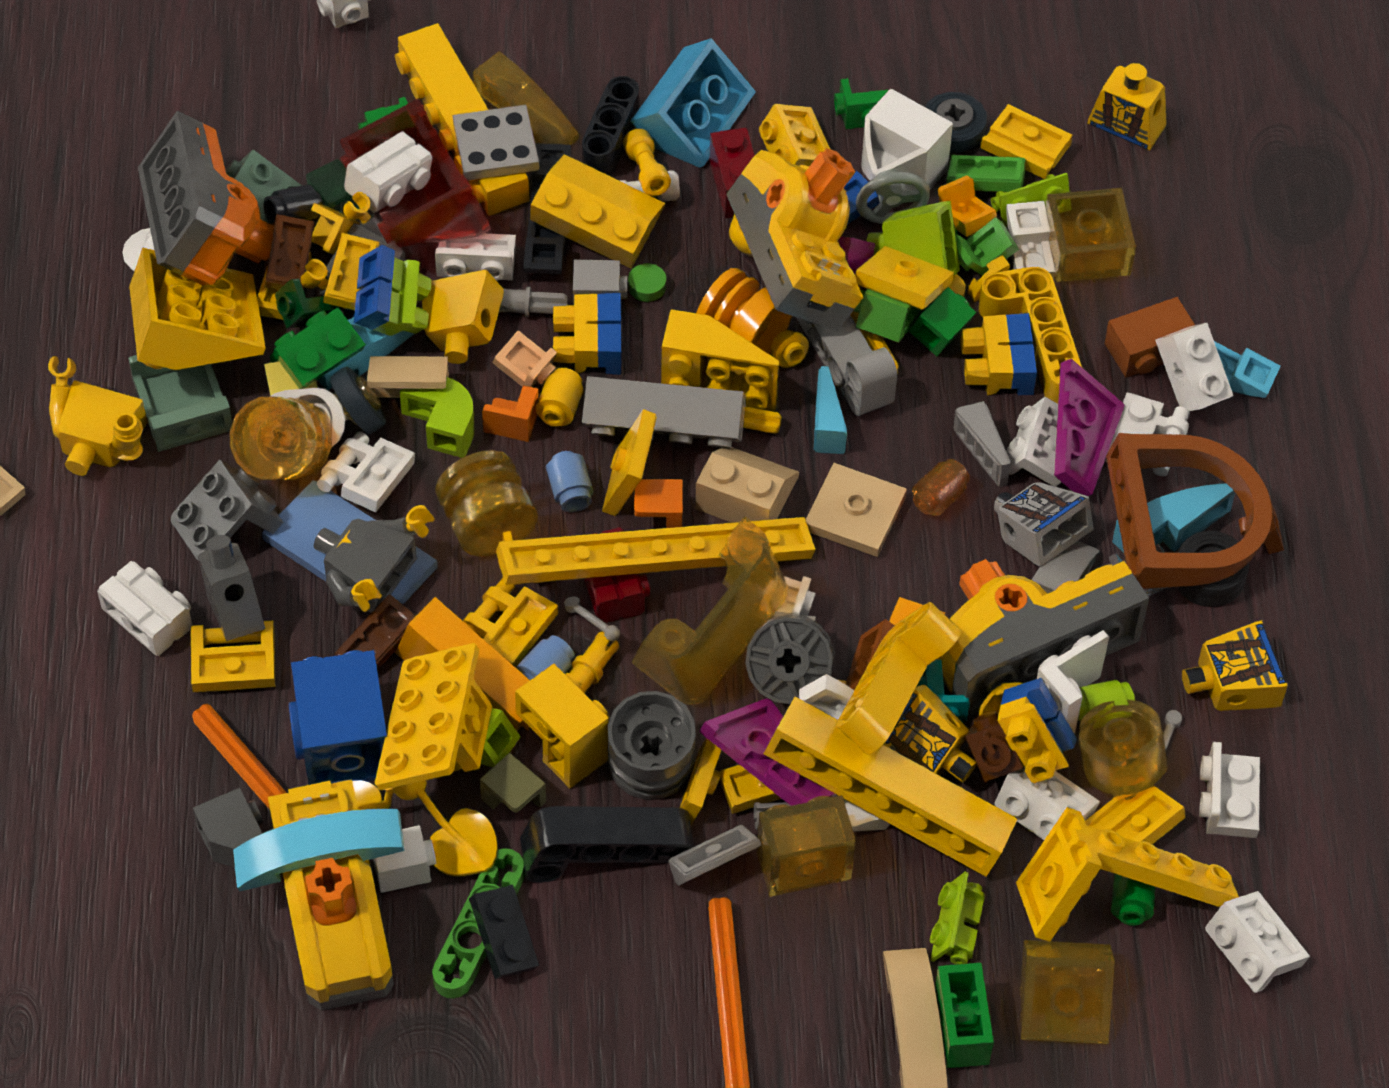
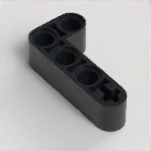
(601, 836)

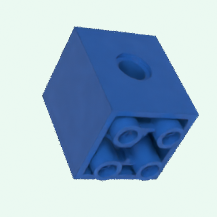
(338, 717)

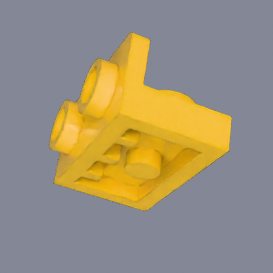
(793, 134)

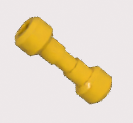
(652, 176)

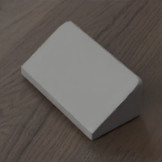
(712, 854)

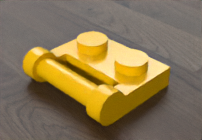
(232, 665)

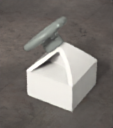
(902, 155)

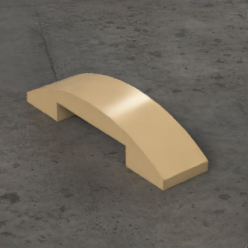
(915, 1018)

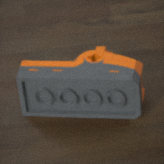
(197, 209)

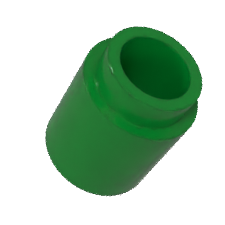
(1132, 900)

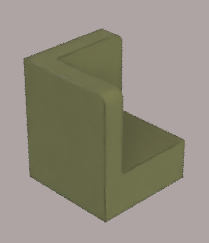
(512, 785)

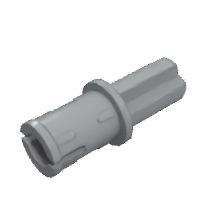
(531, 302)

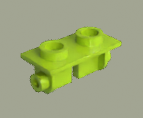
(1030, 193)
(958, 903)

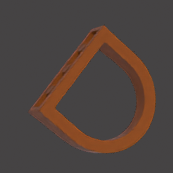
(1162, 570)

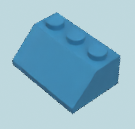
(692, 99)

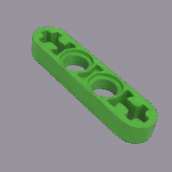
(473, 958)

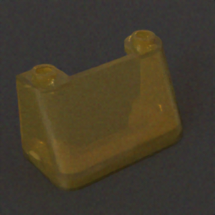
(696, 661)

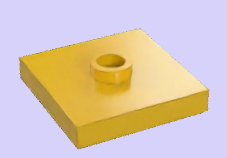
(903, 277)
(629, 462)

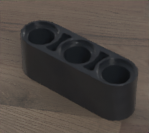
(609, 125)

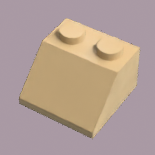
(743, 485)

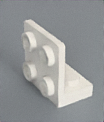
(1072, 670)

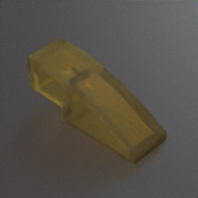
(508, 86)

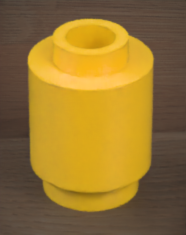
(560, 397)

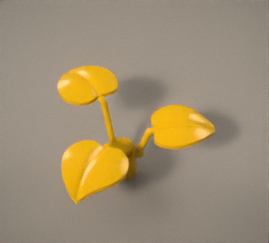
(461, 846)

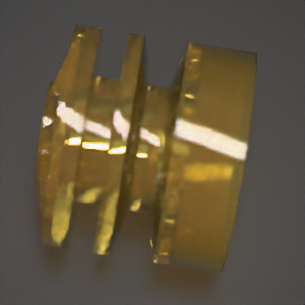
(260, 438)
(483, 500)

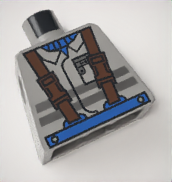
(1043, 520)

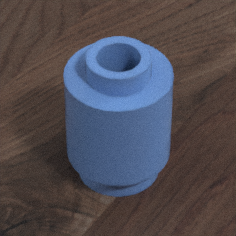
(570, 481)
(544, 655)

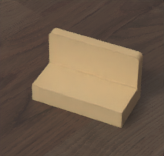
(393, 373)

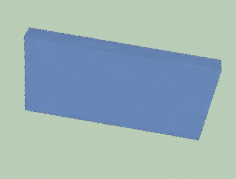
(319, 510)

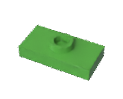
(988, 172)

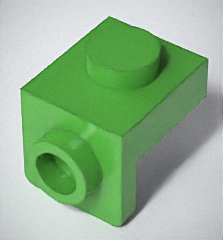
(984, 246)

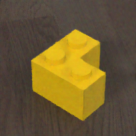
(567, 722)

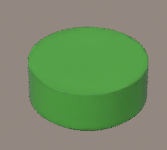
(647, 282)

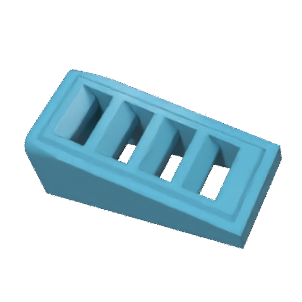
(830, 427)

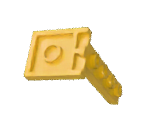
(1076, 853)

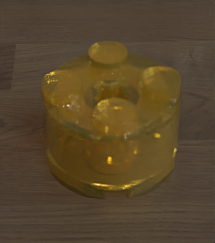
(1122, 748)

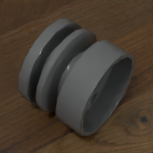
(770, 642)
(651, 725)

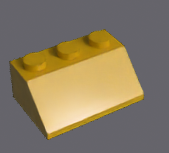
(595, 210)

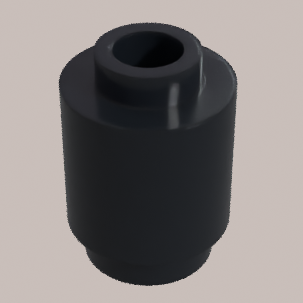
(292, 202)

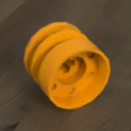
(744, 308)

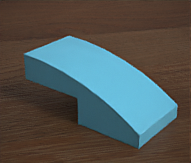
(1248, 372)

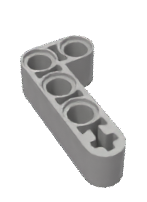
(862, 375)

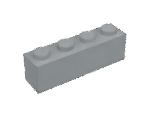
(679, 410)

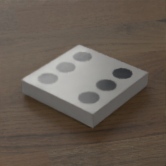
(495, 142)

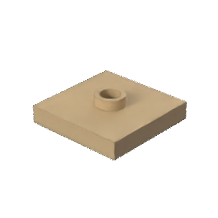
(855, 509)

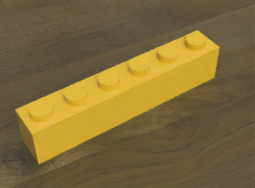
(447, 91)
(892, 788)

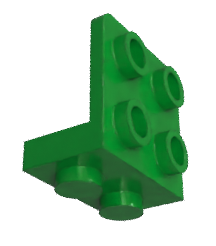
(318, 348)

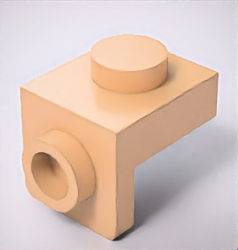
(525, 361)

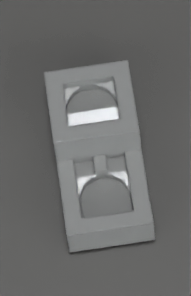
(1067, 566)

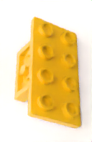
(435, 719)

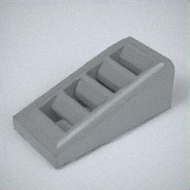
(980, 436)

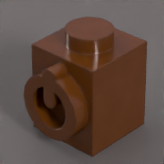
(991, 748)

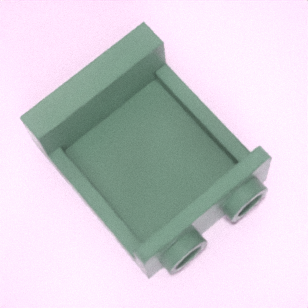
(181, 403)

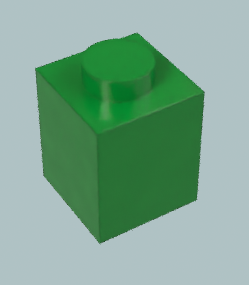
(942, 321)

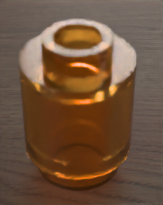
(940, 487)

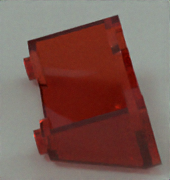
(444, 206)

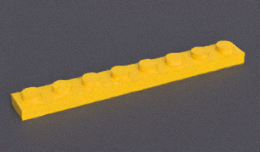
(640, 551)

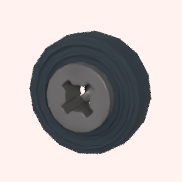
(970, 117)

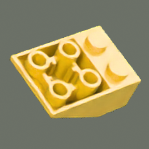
(710, 355)

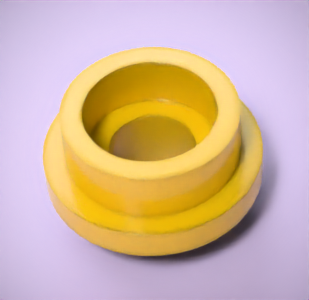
(789, 348)

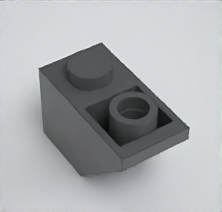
(227, 824)

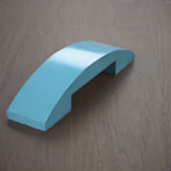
(302, 843)

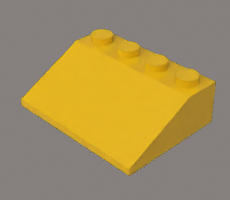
(192, 323)

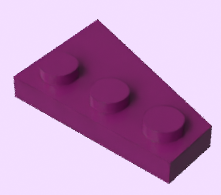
(1084, 427)
(745, 737)

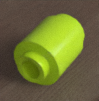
(1104, 692)

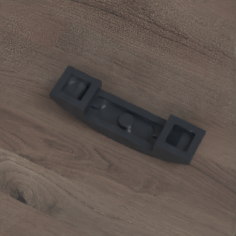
(543, 246)

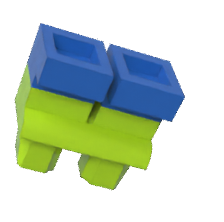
(390, 293)

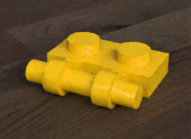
(519, 625)

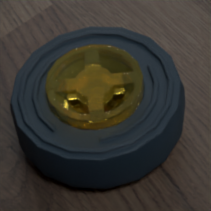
(358, 400)

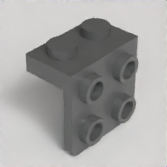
(221, 506)

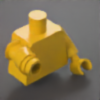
(93, 422)

